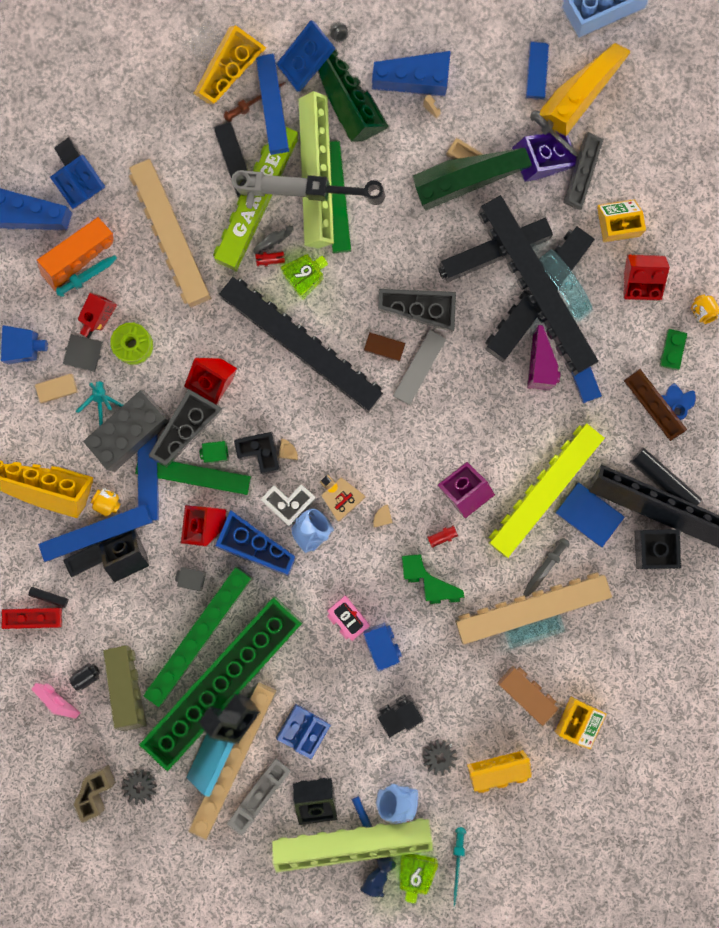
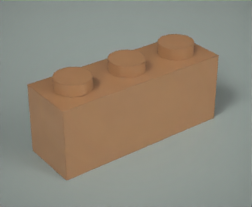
(528, 694)

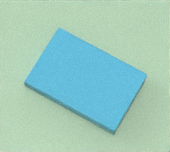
(209, 764)

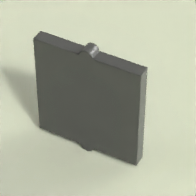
(82, 352)

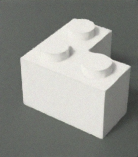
(288, 508)

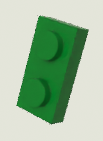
(673, 349)

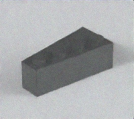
(425, 307)
(186, 424)

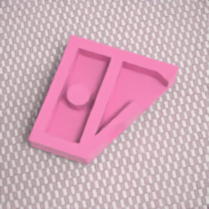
(54, 702)

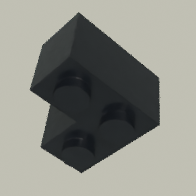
(260, 446)
(400, 716)
(231, 722)

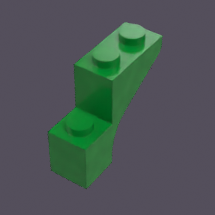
(434, 589)

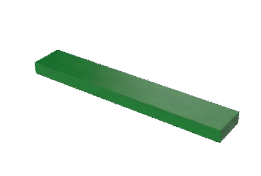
(339, 206)
(204, 477)

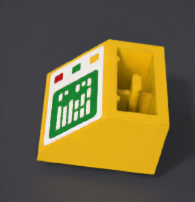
(621, 220)
(580, 723)

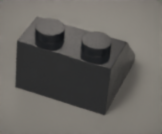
(123, 555)
(314, 801)

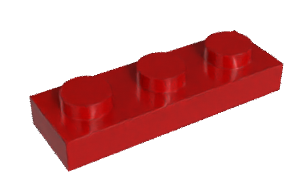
(31, 618)

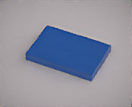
(305, 56)
(589, 515)

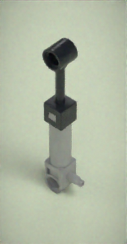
(312, 187)

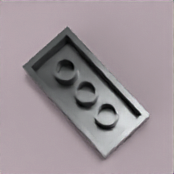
(126, 431)

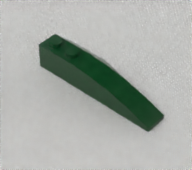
(352, 105)
(467, 174)

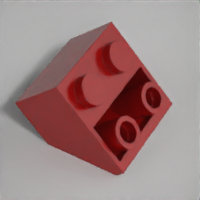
(645, 277)

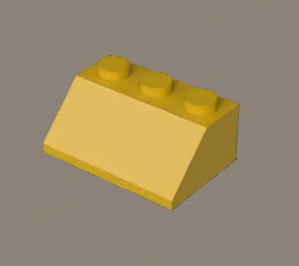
(499, 771)

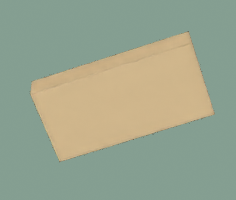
(461, 150)
(56, 388)

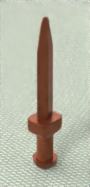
(242, 107)

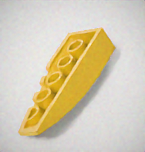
(578, 93)
(47, 488)

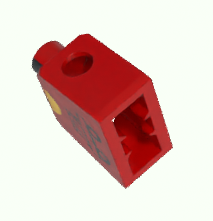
(95, 313)

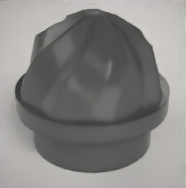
(339, 32)

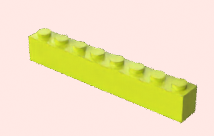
(546, 490)

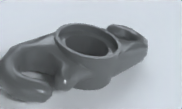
(272, 239)

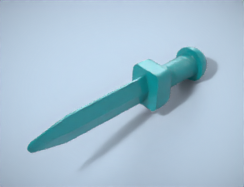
(77, 281)
(459, 851)

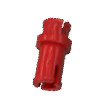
(269, 258)
(443, 536)

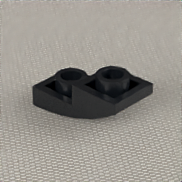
(67, 151)

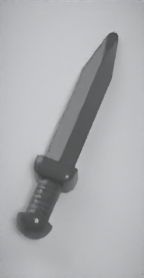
(547, 127)
(553, 557)

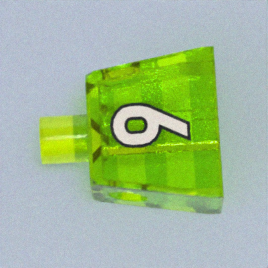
(304, 274)
(416, 875)

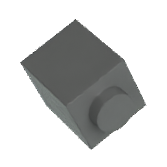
(190, 578)

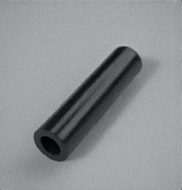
(48, 597)

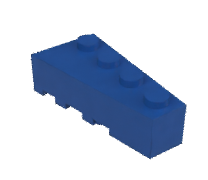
(413, 74)
(31, 213)
(253, 545)

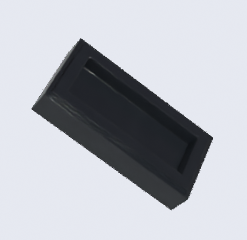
(83, 560)

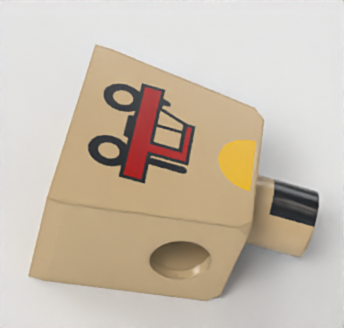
(340, 496)

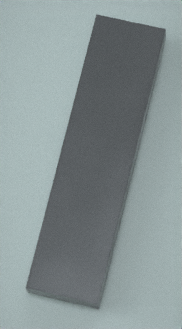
(583, 171)

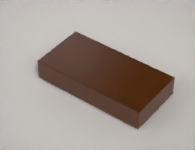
(384, 347)

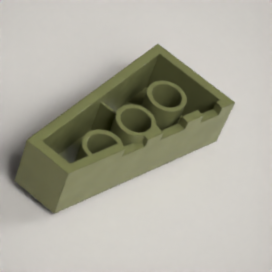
(124, 689)

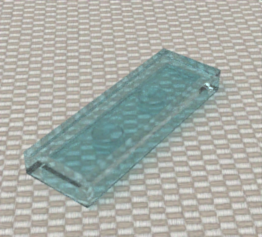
(534, 631)

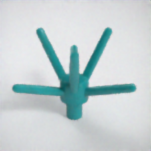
(99, 395)

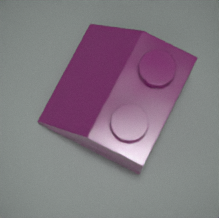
(466, 489)

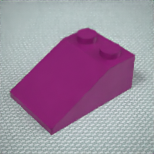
(543, 364)

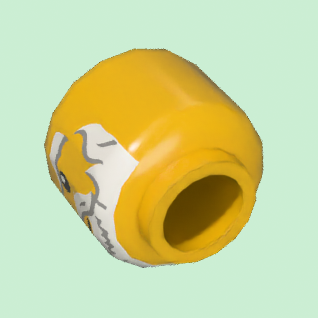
(705, 309)
(105, 502)

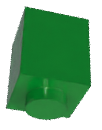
(214, 452)

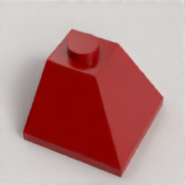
(210, 378)
(202, 524)

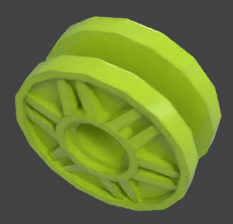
(123, 335)

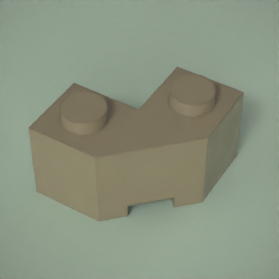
(88, 802)

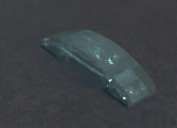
(567, 284)

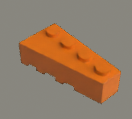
(74, 253)

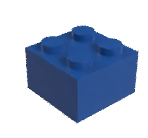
(381, 646)

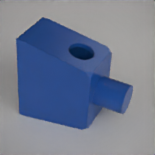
(20, 345)

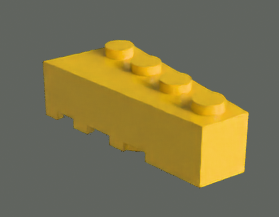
(228, 64)

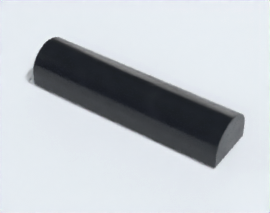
(663, 477)

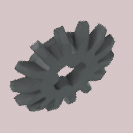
(438, 749)
(144, 793)

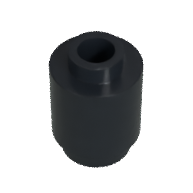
(84, 676)

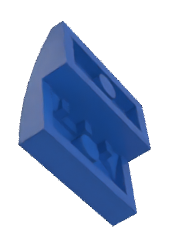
(77, 181)
(303, 731)

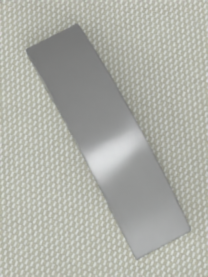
(258, 796)

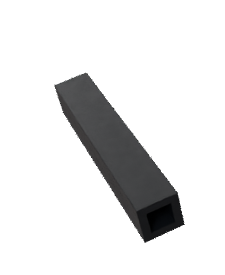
(488, 253)

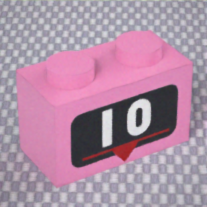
(348, 618)

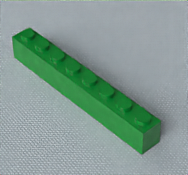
(198, 637)

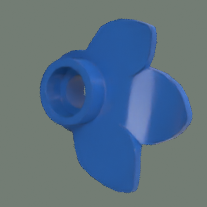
(676, 399)

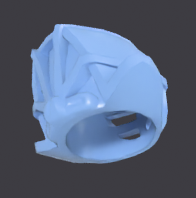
(312, 531)
(397, 804)

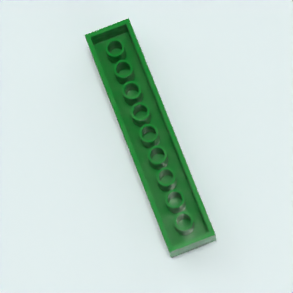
(221, 682)

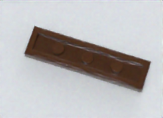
(655, 404)

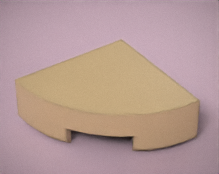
(428, 104)
(287, 450)
(382, 517)

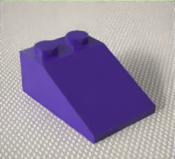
(546, 156)

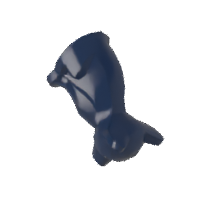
(376, 880)

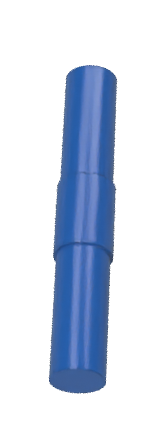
(361, 812)

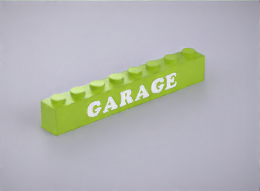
(245, 220)

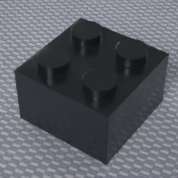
(658, 549)

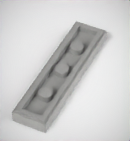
(419, 367)

